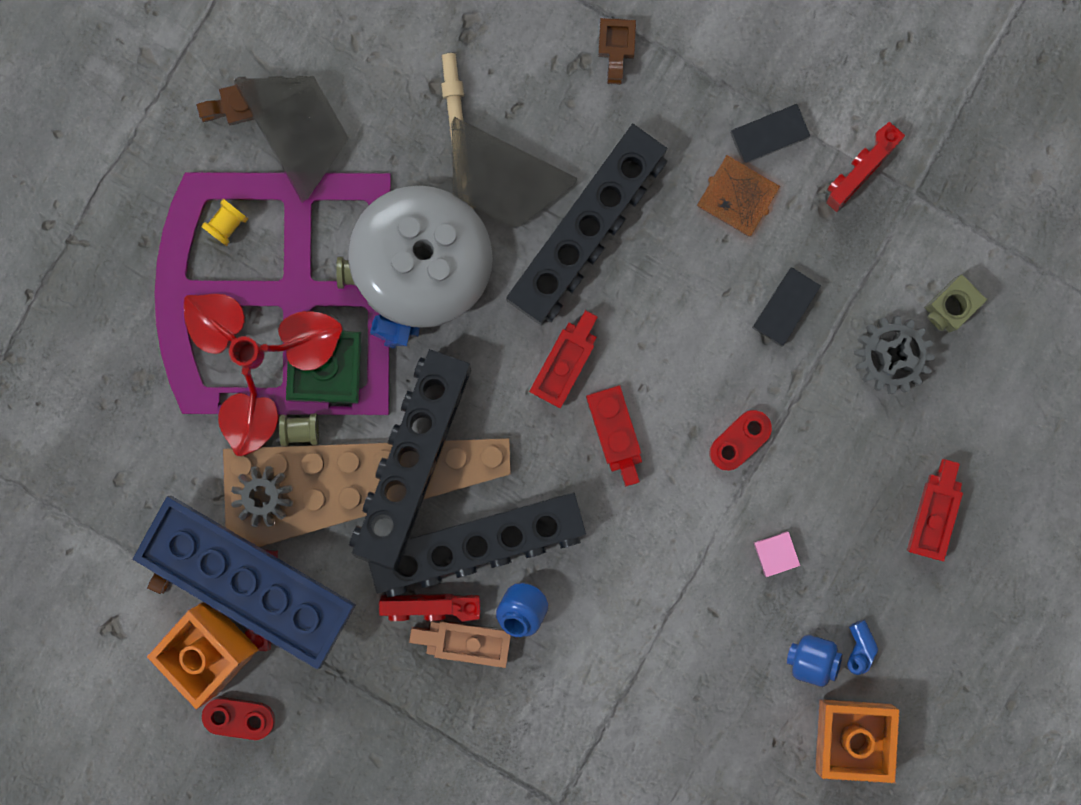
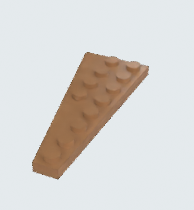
(336, 479)

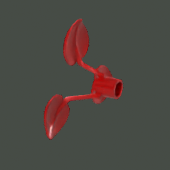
(308, 343)

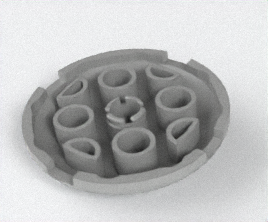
(415, 289)

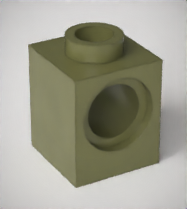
(968, 297)

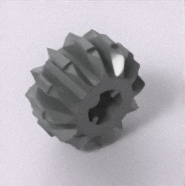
(272, 489)

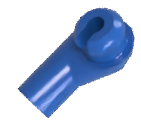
(864, 649)

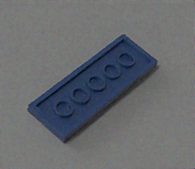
(244, 582)

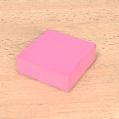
(776, 554)

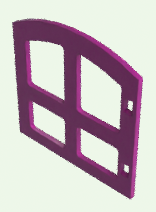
(292, 293)

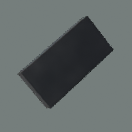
(770, 134)
(786, 306)

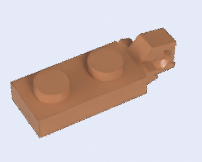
(464, 643)

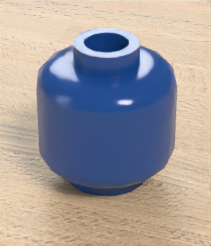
(522, 610)
(815, 660)

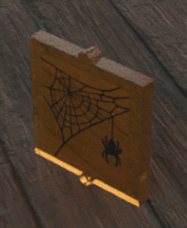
(738, 196)

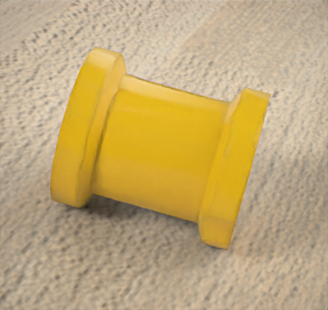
(224, 222)

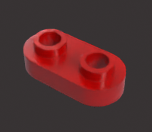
(740, 440)
(237, 718)

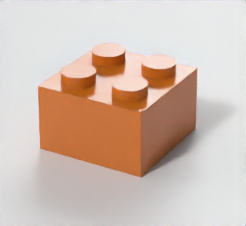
(202, 654)
(857, 741)

